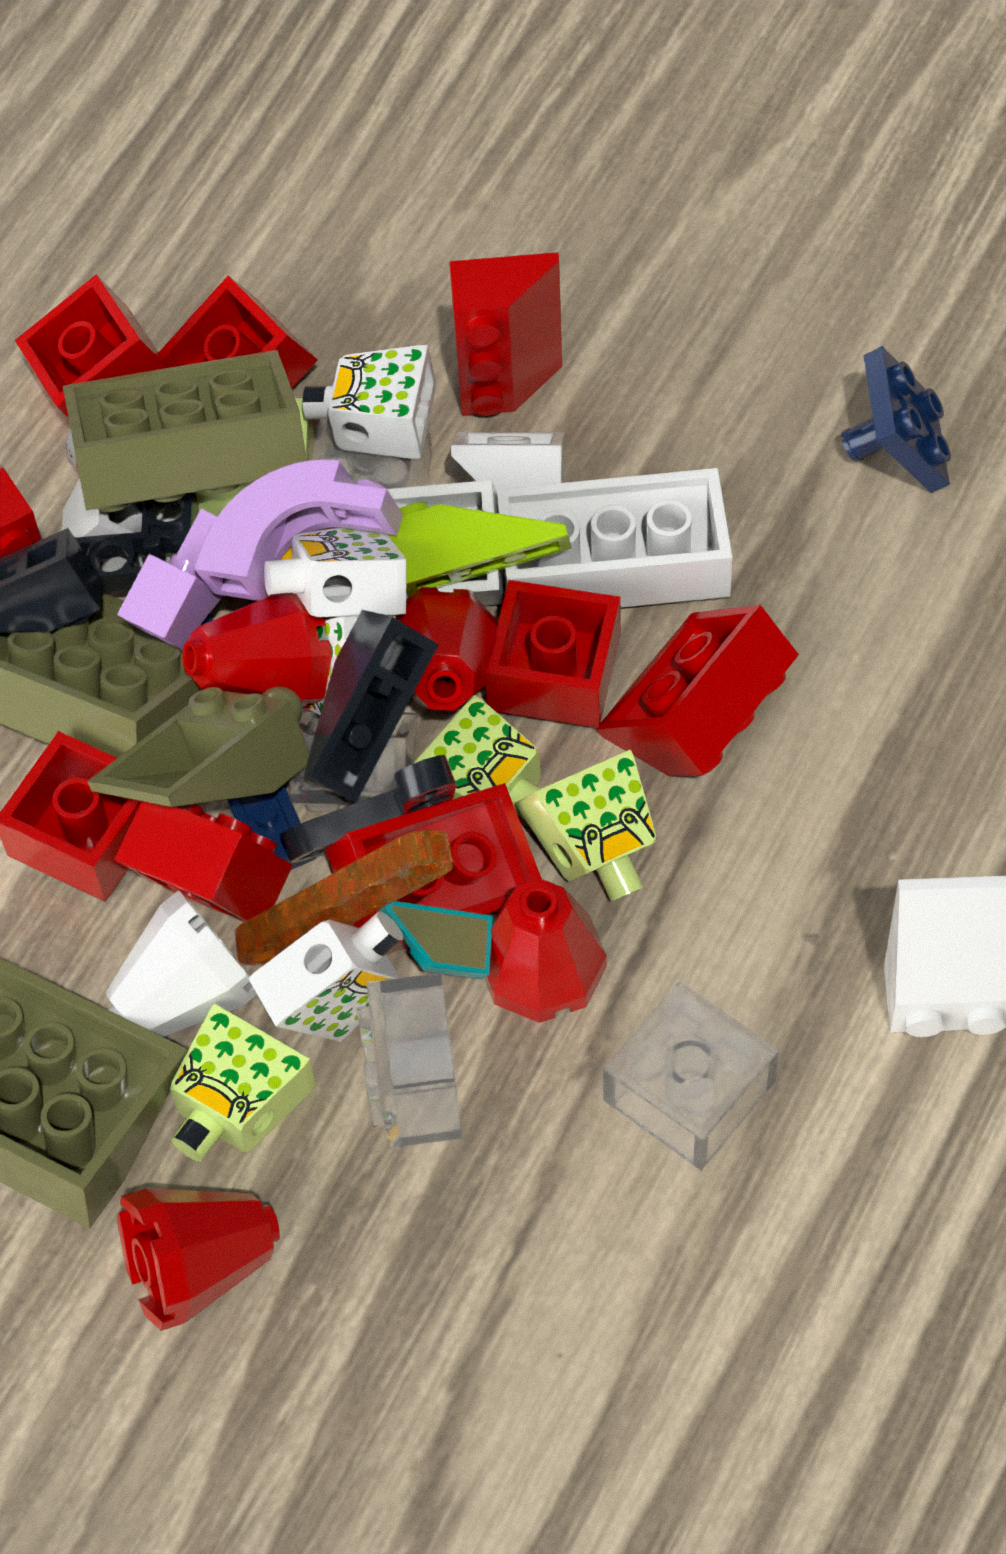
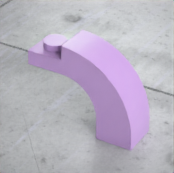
(275, 508)

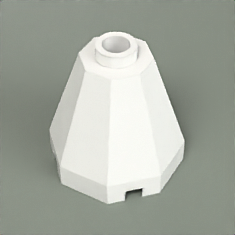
(178, 972)

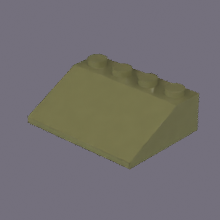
(183, 430)
(91, 681)
(74, 1094)

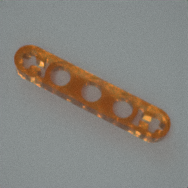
(347, 894)

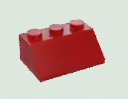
(505, 329)
(700, 690)

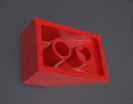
(232, 326)
(485, 845)

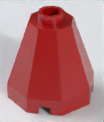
(465, 645)
(260, 649)
(543, 953)
(192, 1247)

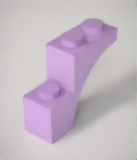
(171, 596)

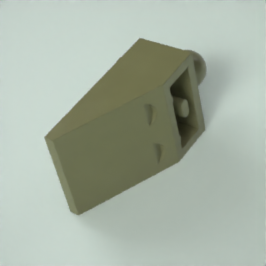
(213, 750)

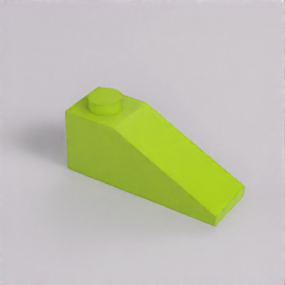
(460, 543)

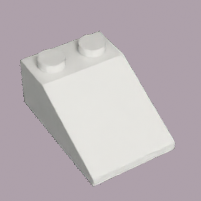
(947, 956)

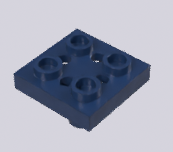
(902, 422)

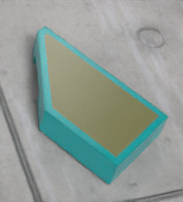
(445, 938)

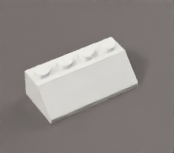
(631, 536)

